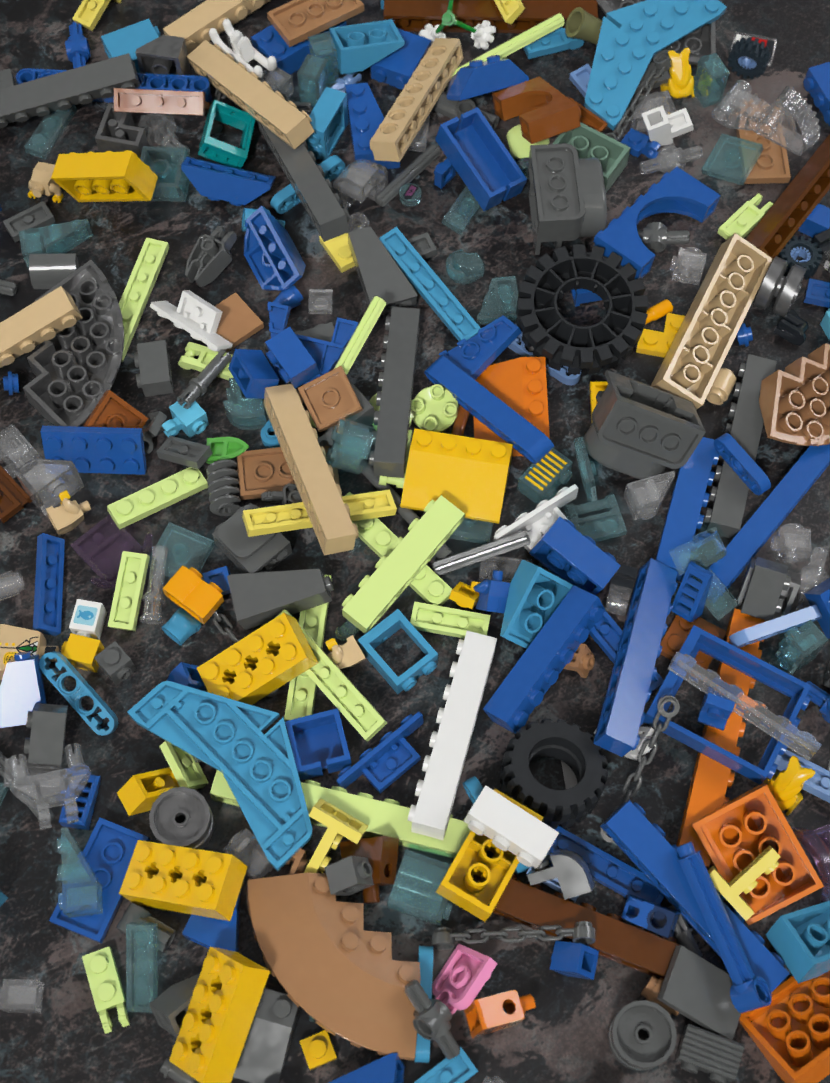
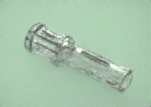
(154, 596)

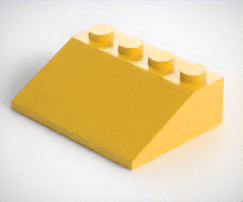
(461, 469)

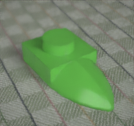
(225, 448)

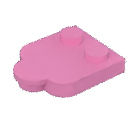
(462, 978)

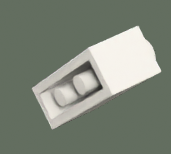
(510, 827)

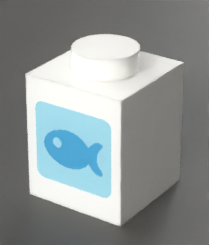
(88, 619)

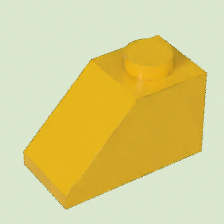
(144, 789)

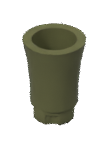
(583, 26)

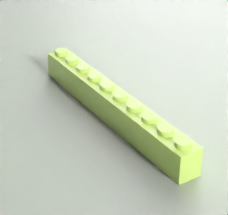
(382, 817)

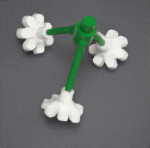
(480, 33)

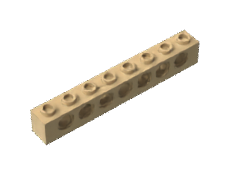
(416, 100)

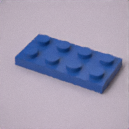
(96, 448)
(109, 855)

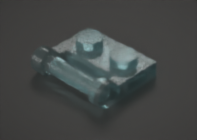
(598, 526)

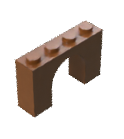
(540, 108)

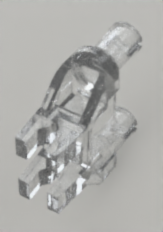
(51, 788)

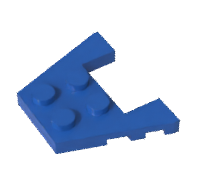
(323, 352)

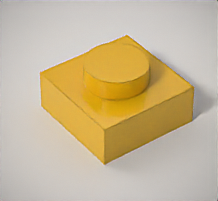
(463, 596)
(318, 1049)

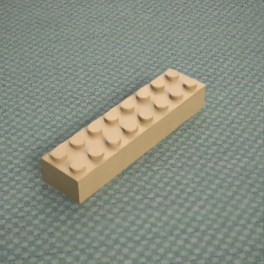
(713, 321)

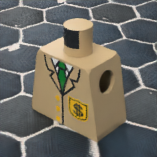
(18, 640)

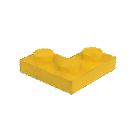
(656, 342)

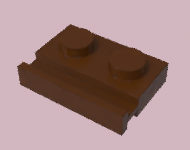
(11, 496)

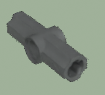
(456, 108)

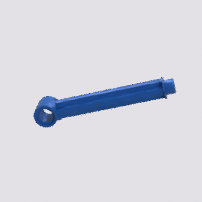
(747, 990)

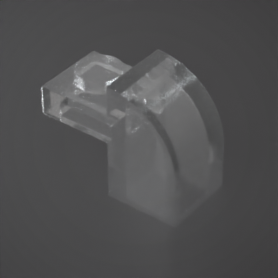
(247, 850)

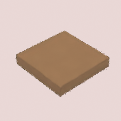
(237, 320)
(330, 398)

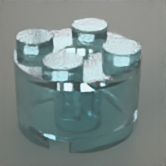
(350, 445)

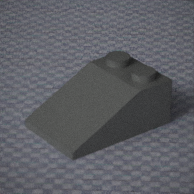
(268, 1039)

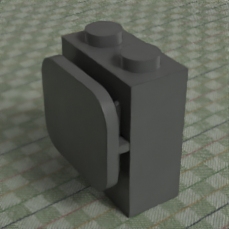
(250, 553)

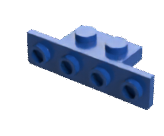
(387, 760)

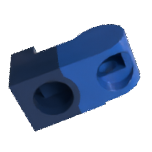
(651, 916)

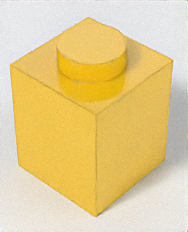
(81, 652)

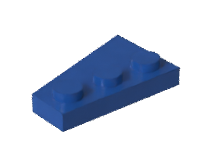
(482, 349)

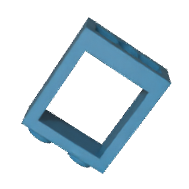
(328, 122)
(382, 632)

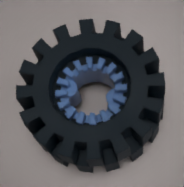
(749, 67)
(805, 249)

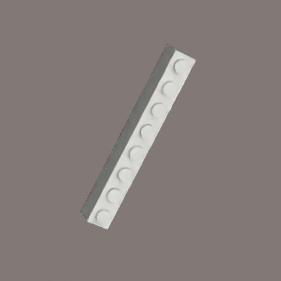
(453, 736)

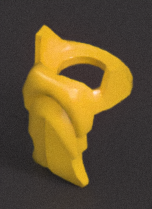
(680, 81)
(788, 784)

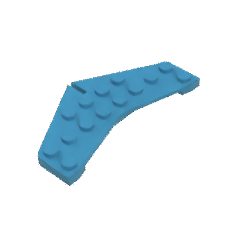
(630, 41)
(254, 764)

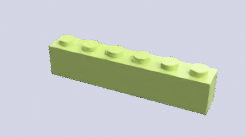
(403, 564)

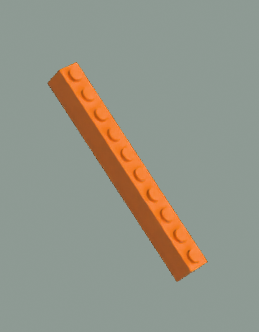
(709, 776)

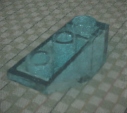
(54, 238)
(80, 885)

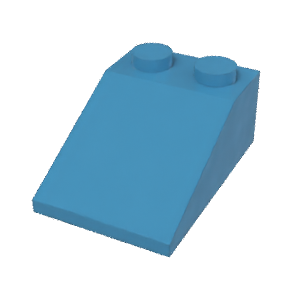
(364, 44)
(531, 602)
(803, 941)

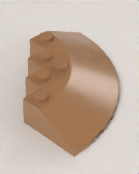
(798, 401)
(332, 963)

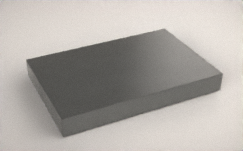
(700, 992)

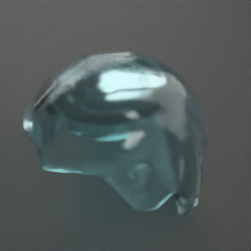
(464, 267)

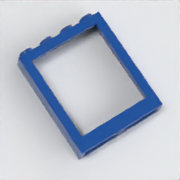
(755, 668)

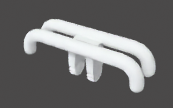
(242, 50)

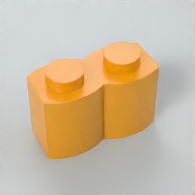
(193, 593)

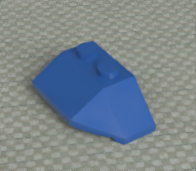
(484, 78)
(226, 182)
(271, 252)

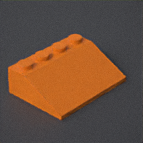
(521, 386)
(741, 833)
(794, 1029)

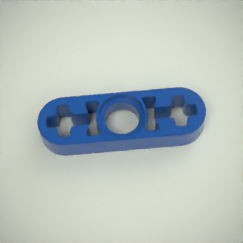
(742, 464)

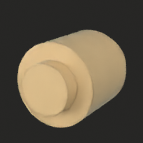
(721, 387)

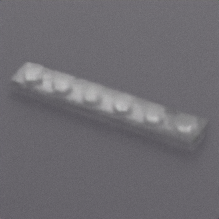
(751, 710)

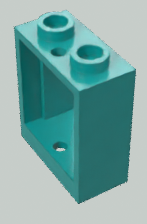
(221, 151)

